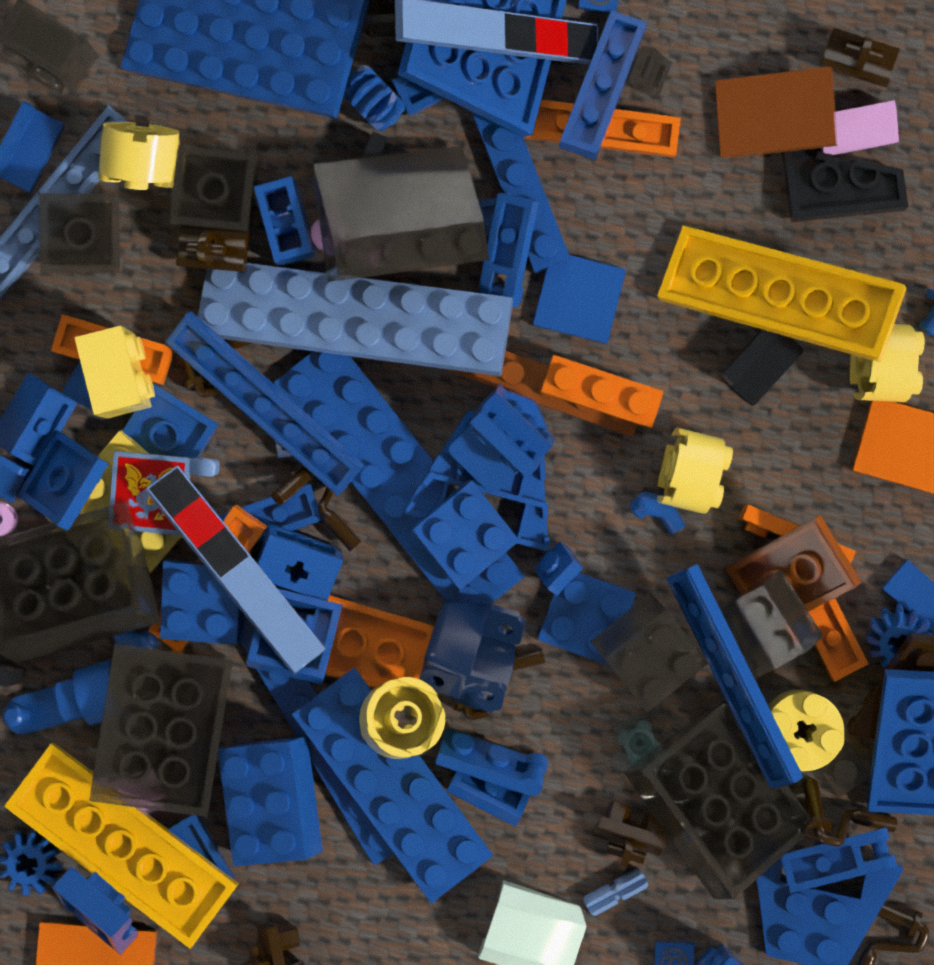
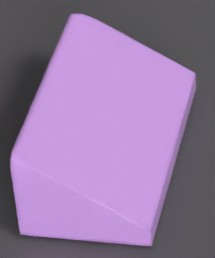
(865, 128)

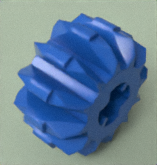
(373, 98)
(893, 626)
(26, 876)

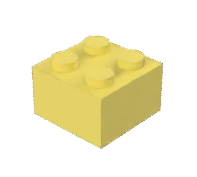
(114, 372)

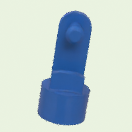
(63, 703)

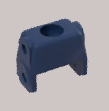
(472, 654)

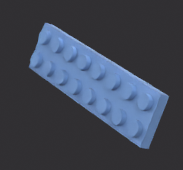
(358, 317)

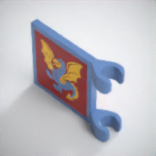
(136, 471)

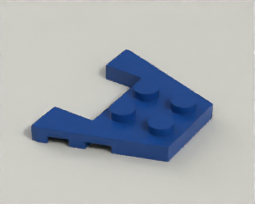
(529, 491)
(819, 923)

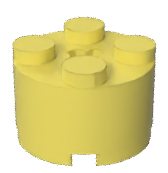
(138, 155)
(897, 373)
(693, 471)
(421, 708)
(826, 728)

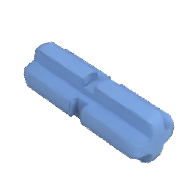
(607, 896)

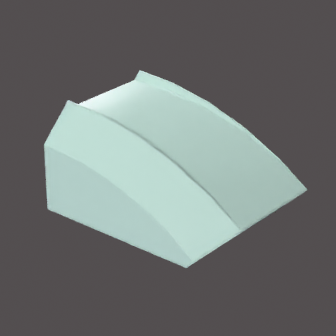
(532, 929)

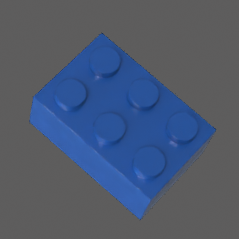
(270, 801)

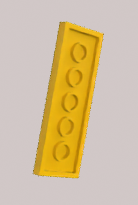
(782, 293)
(123, 846)

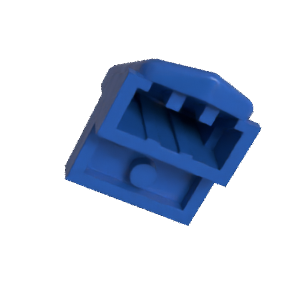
(502, 439)

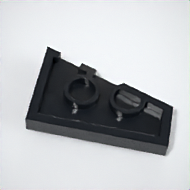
(838, 187)

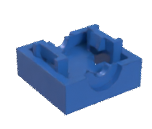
(322, 625)
(97, 907)

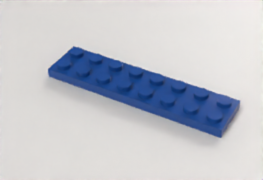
(394, 461)

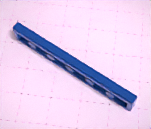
(264, 403)
(734, 677)

